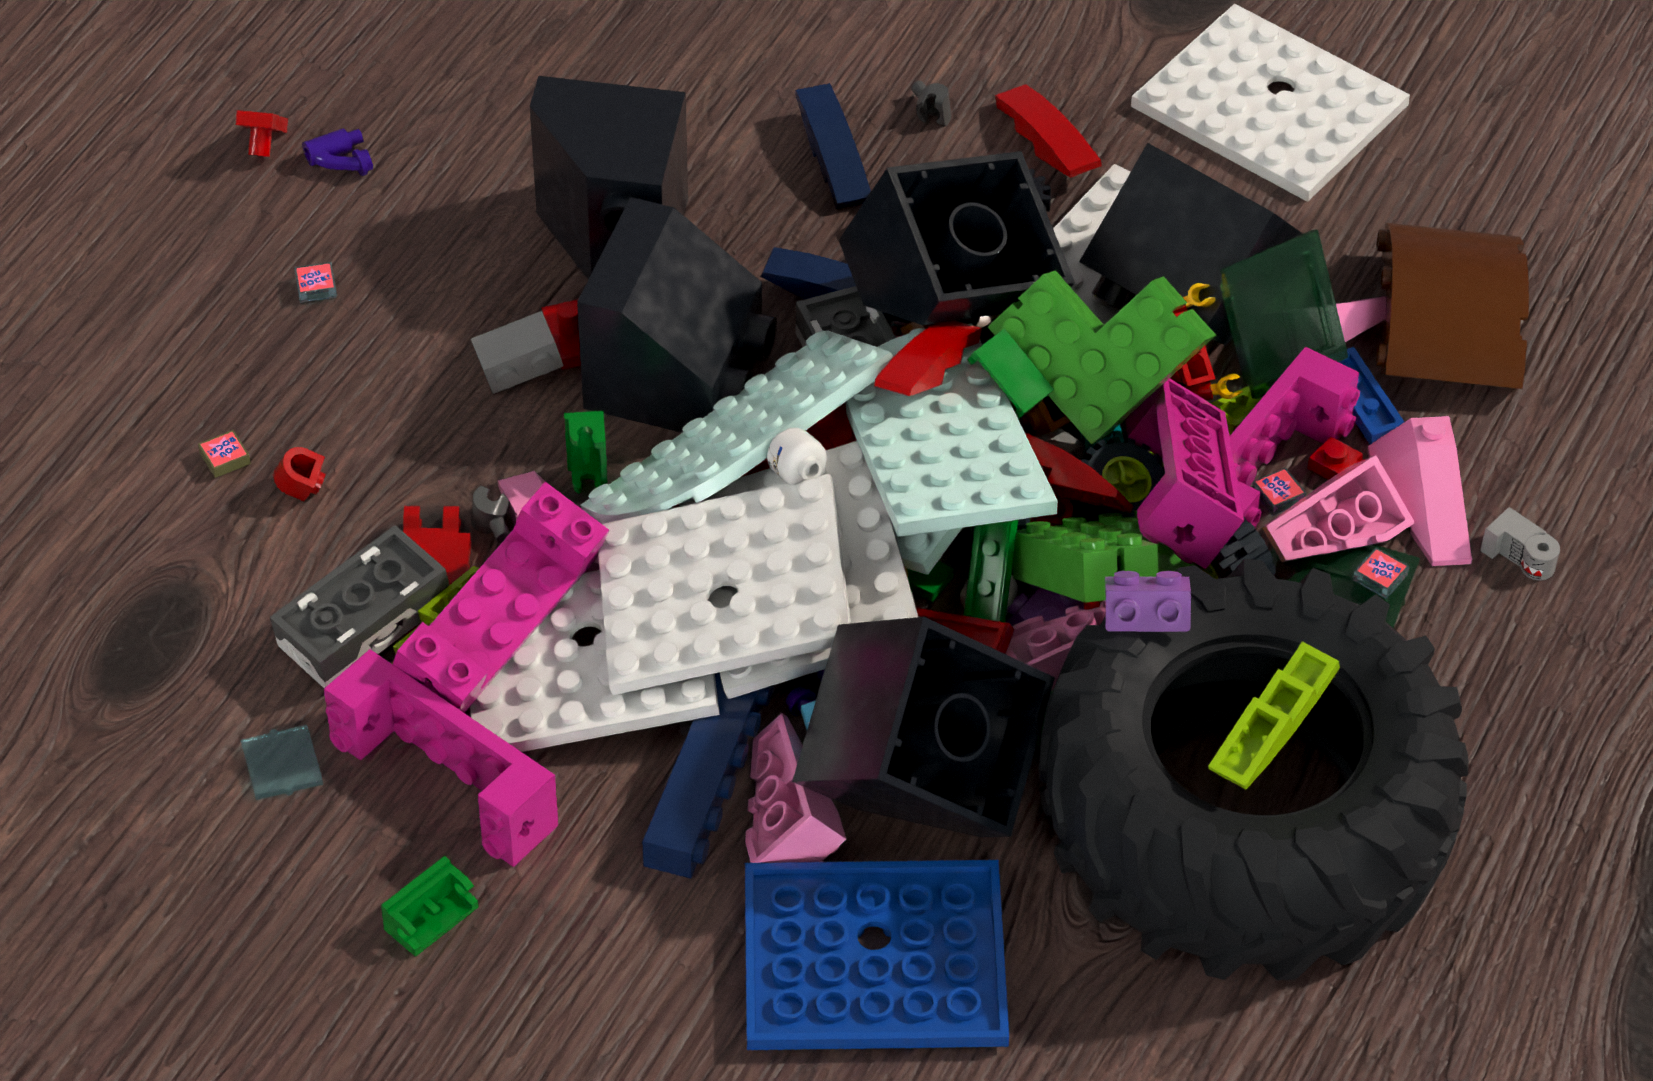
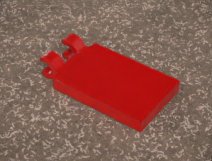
(444, 544)

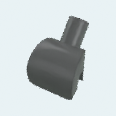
(932, 101)
(490, 515)

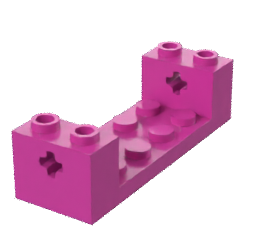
(1309, 397)
(1198, 498)
(504, 599)
(515, 793)

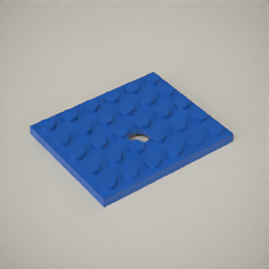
(824, 990)

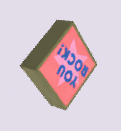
(224, 453)

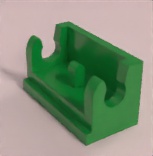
(1012, 372)
(586, 448)
(429, 906)

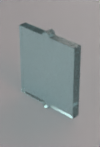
(281, 762)

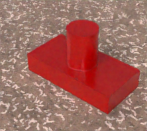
(261, 129)
(564, 327)

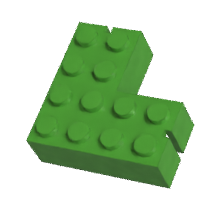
(1099, 368)
(1081, 553)

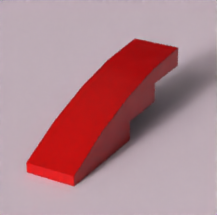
(1050, 131)
(924, 359)
(1075, 479)

